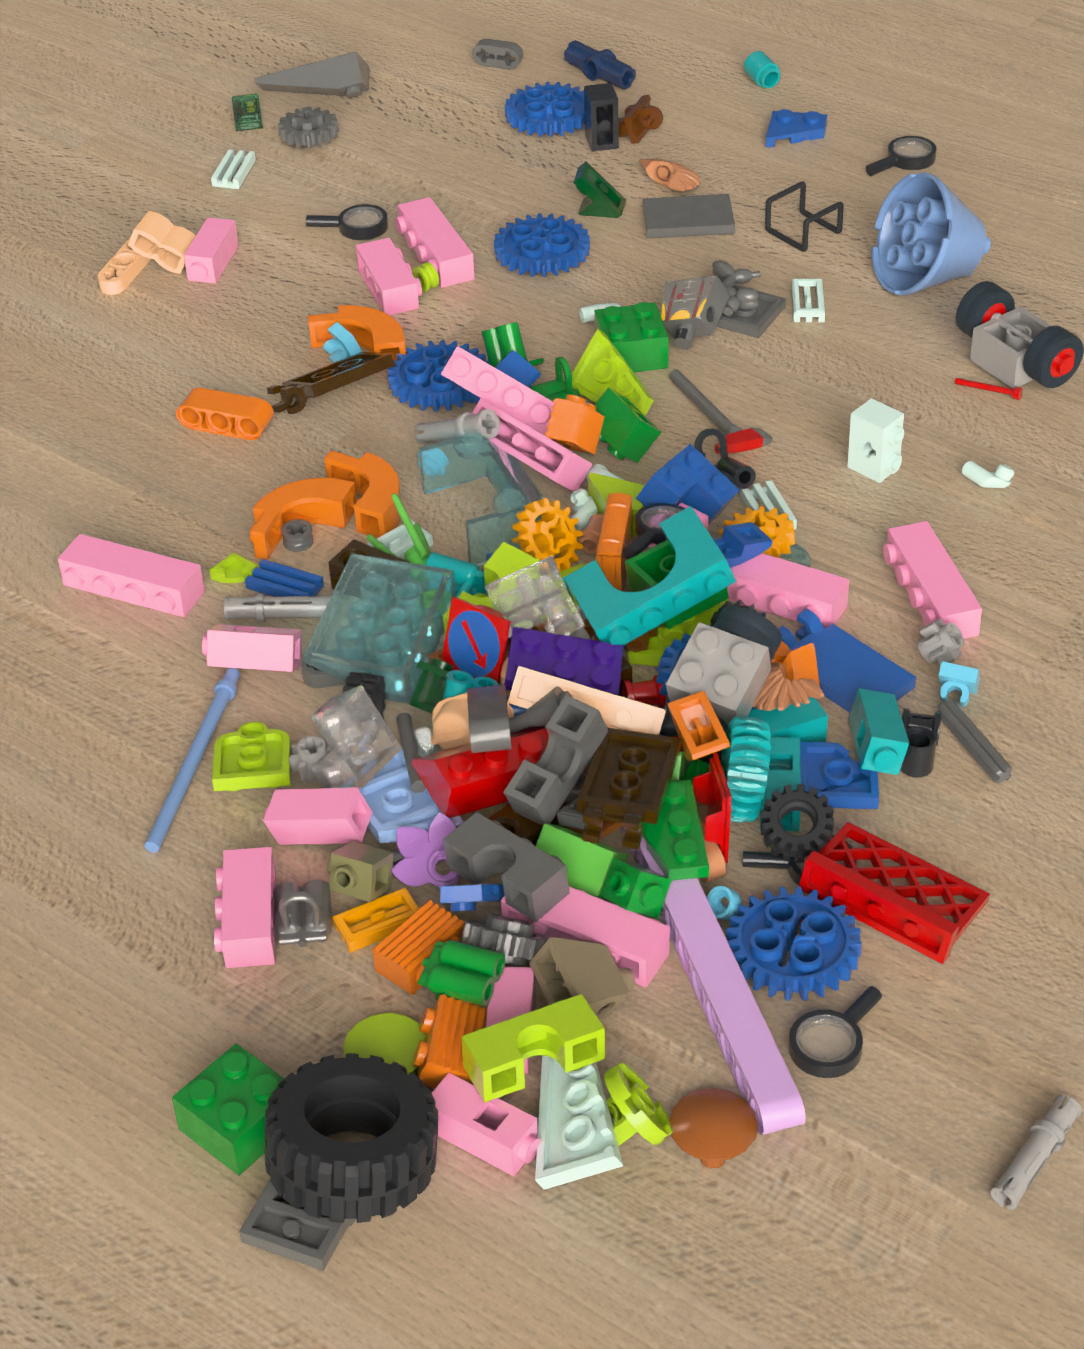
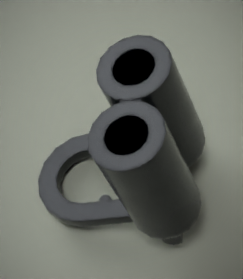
(737, 472)

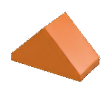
(697, 726)

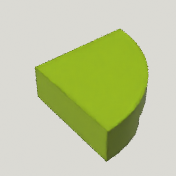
(232, 569)

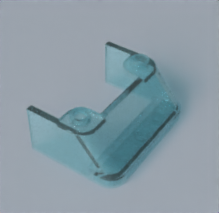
(475, 458)

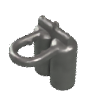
(302, 913)

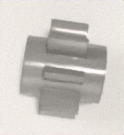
(940, 642)
(305, 755)

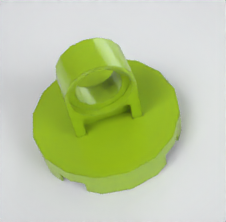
(633, 1107)

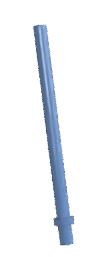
(224, 691)

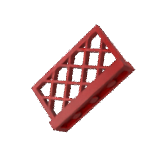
(886, 905)

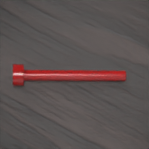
(1016, 392)

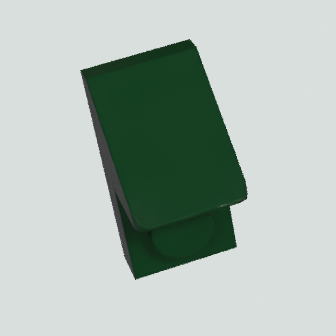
(601, 197)

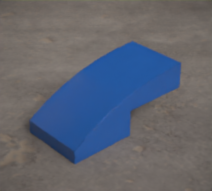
(742, 543)

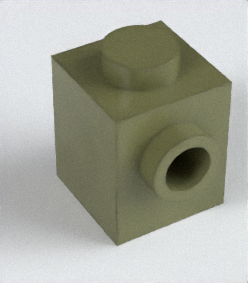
(360, 871)

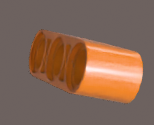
(225, 413)

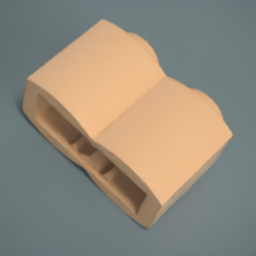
(161, 240)

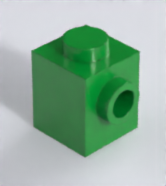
(635, 888)

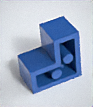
(690, 481)

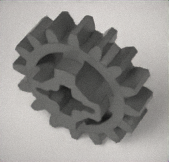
(308, 127)
(504, 935)

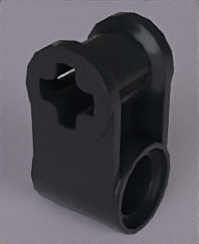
(923, 738)

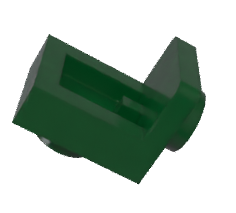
(430, 685)

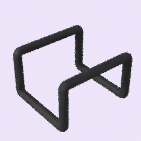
(810, 217)

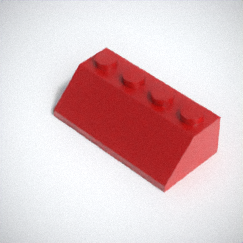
(474, 781)

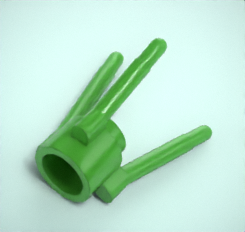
(420, 551)

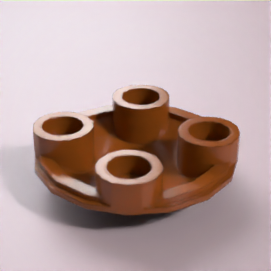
(713, 1125)

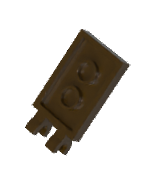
(328, 379)
(627, 783)

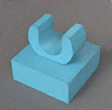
(342, 343)
(958, 678)

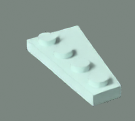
(573, 1126)

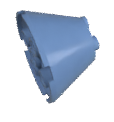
(925, 236)

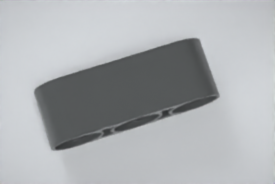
(488, 719)

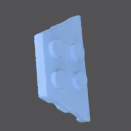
(396, 804)

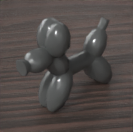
(743, 298)

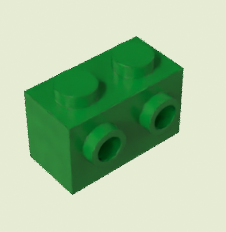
(625, 426)

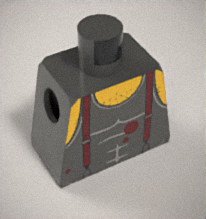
(693, 308)

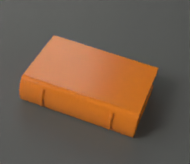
(614, 536)

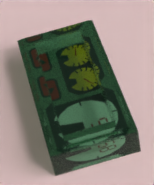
(247, 112)

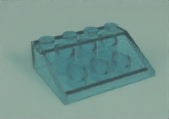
(382, 622)

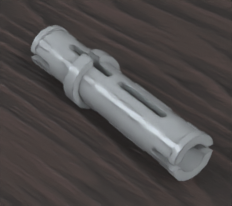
(275, 607)
(1045, 1138)

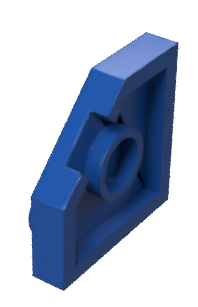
(838, 776)

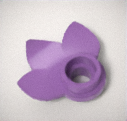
(422, 853)

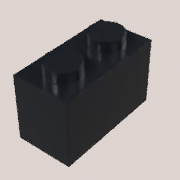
(601, 117)

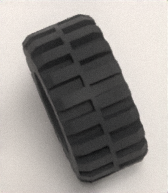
(342, 1176)

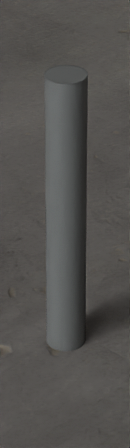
(410, 750)

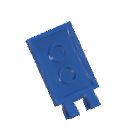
(846, 662)

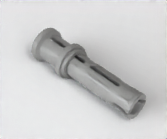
(484, 423)

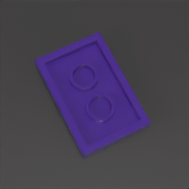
(566, 657)

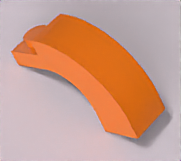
(369, 326)
(376, 483)
(314, 500)

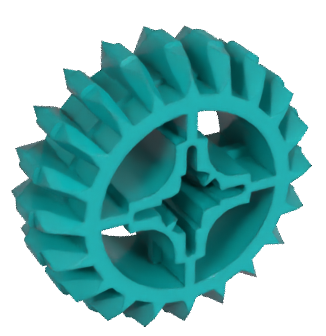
(746, 766)

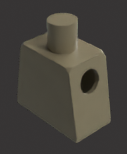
(585, 968)

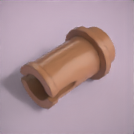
(591, 534)

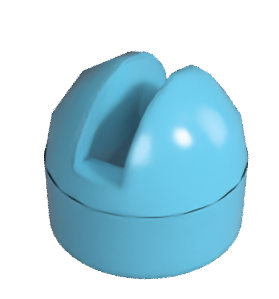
(720, 909)

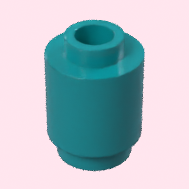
(762, 69)

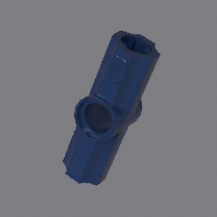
(599, 64)

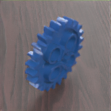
(546, 109)
(541, 245)
(419, 376)
(818, 956)

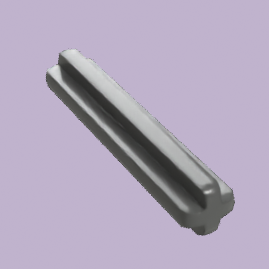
(974, 741)

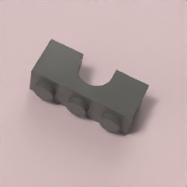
(573, 739)
(530, 876)

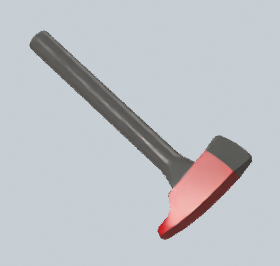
(736, 438)

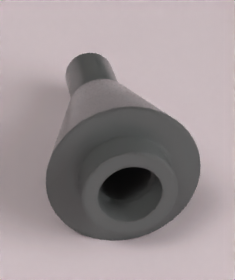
(538, 713)

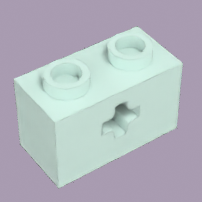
(875, 440)

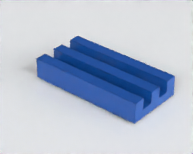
(283, 580)

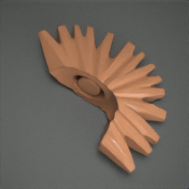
(671, 174)
(781, 692)

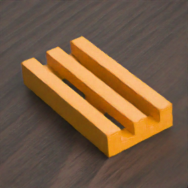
(379, 924)

